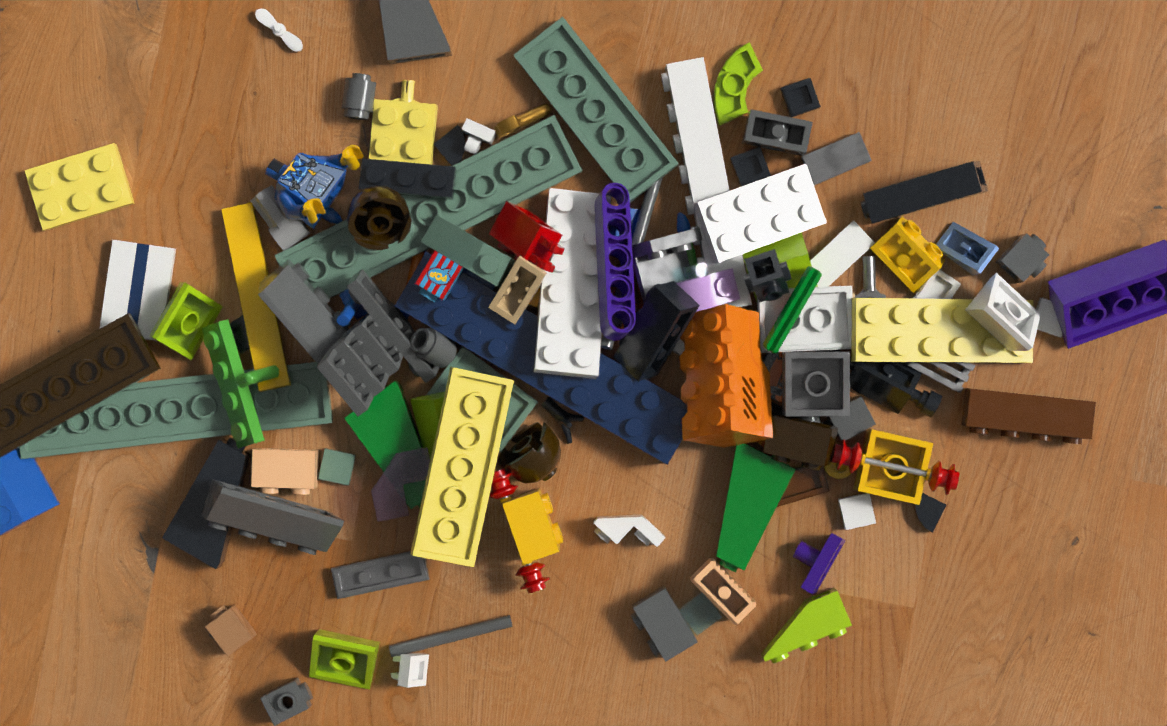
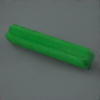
(792, 309)

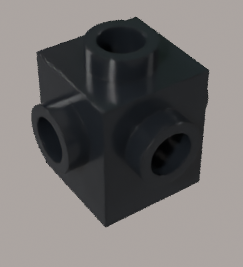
(767, 276)

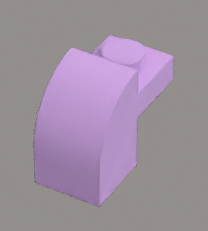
(712, 289)

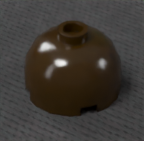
(378, 217)
(533, 455)

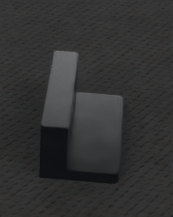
(885, 382)

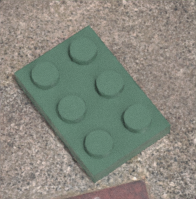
(520, 402)

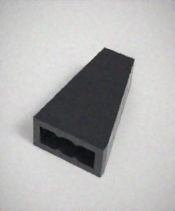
(924, 192)
(188, 528)

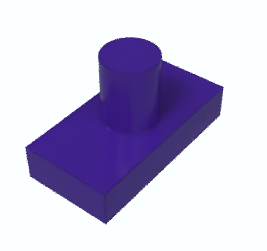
(818, 561)

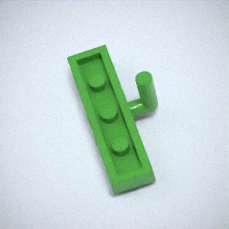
(234, 383)

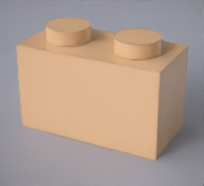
(285, 469)

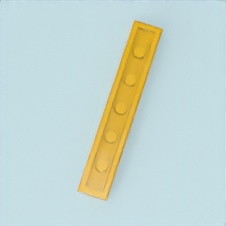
(249, 271)

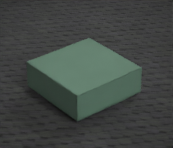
(337, 466)

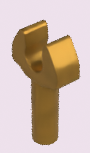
(514, 122)

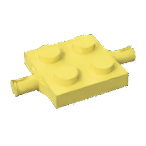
(403, 128)

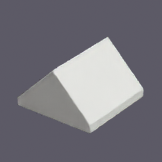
(1005, 314)

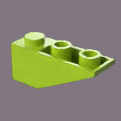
(813, 620)

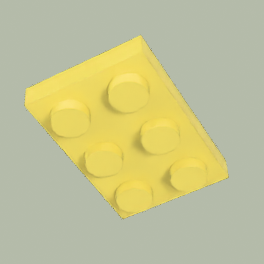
(79, 187)

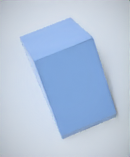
(966, 248)

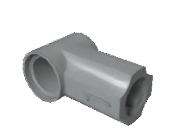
(283, 230)

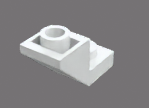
(616, 527)

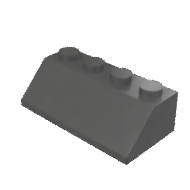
(302, 308)
(270, 516)

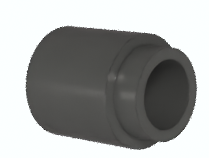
(358, 96)
(433, 347)

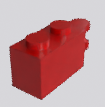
(526, 236)

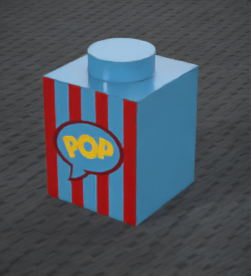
(438, 277)

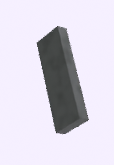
(379, 574)

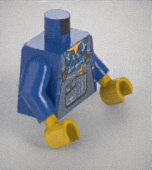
(311, 183)

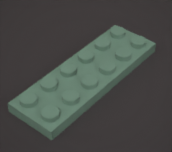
(595, 109)

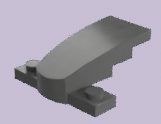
(371, 348)

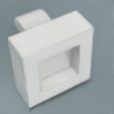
(477, 134)
(411, 670)

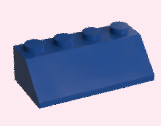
(22, 491)

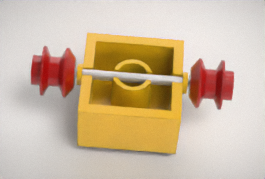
(894, 466)
(530, 527)

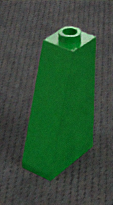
(389, 430)
(751, 500)

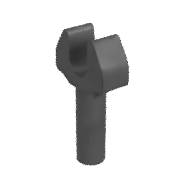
(869, 279)

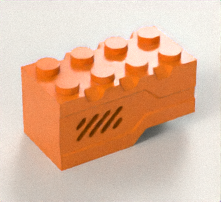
(725, 379)

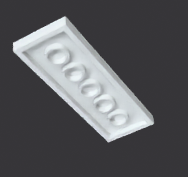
(569, 298)

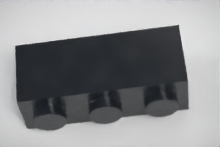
(656, 330)

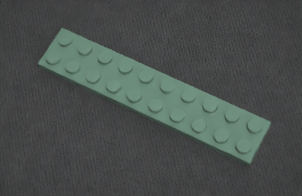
(483, 184)
(184, 411)

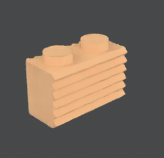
(723, 591)

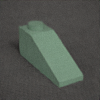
(468, 251)

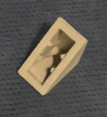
(517, 290)

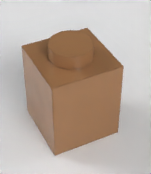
(230, 629)

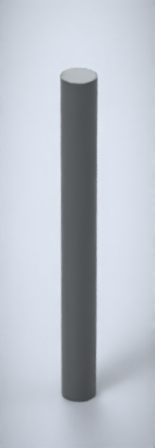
(451, 636)

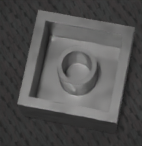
(816, 383)

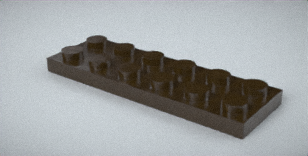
(72, 382)

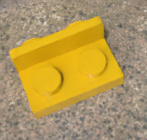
(909, 253)

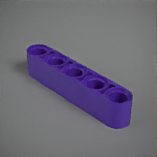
(618, 247)

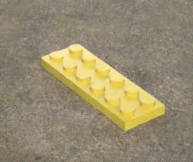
(924, 333)
(462, 467)

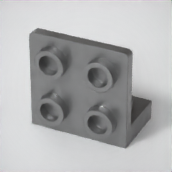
(662, 259)

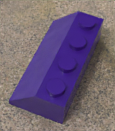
(1111, 294)

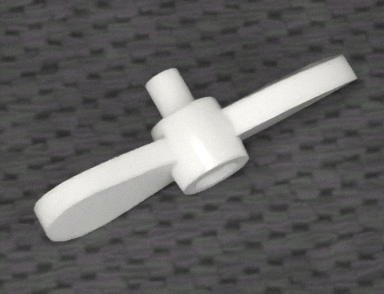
(279, 30)

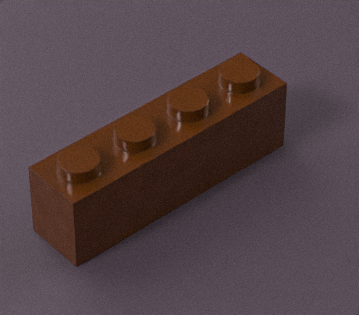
(1029, 414)

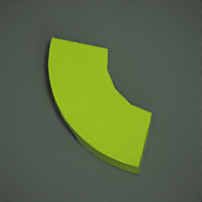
(733, 83)

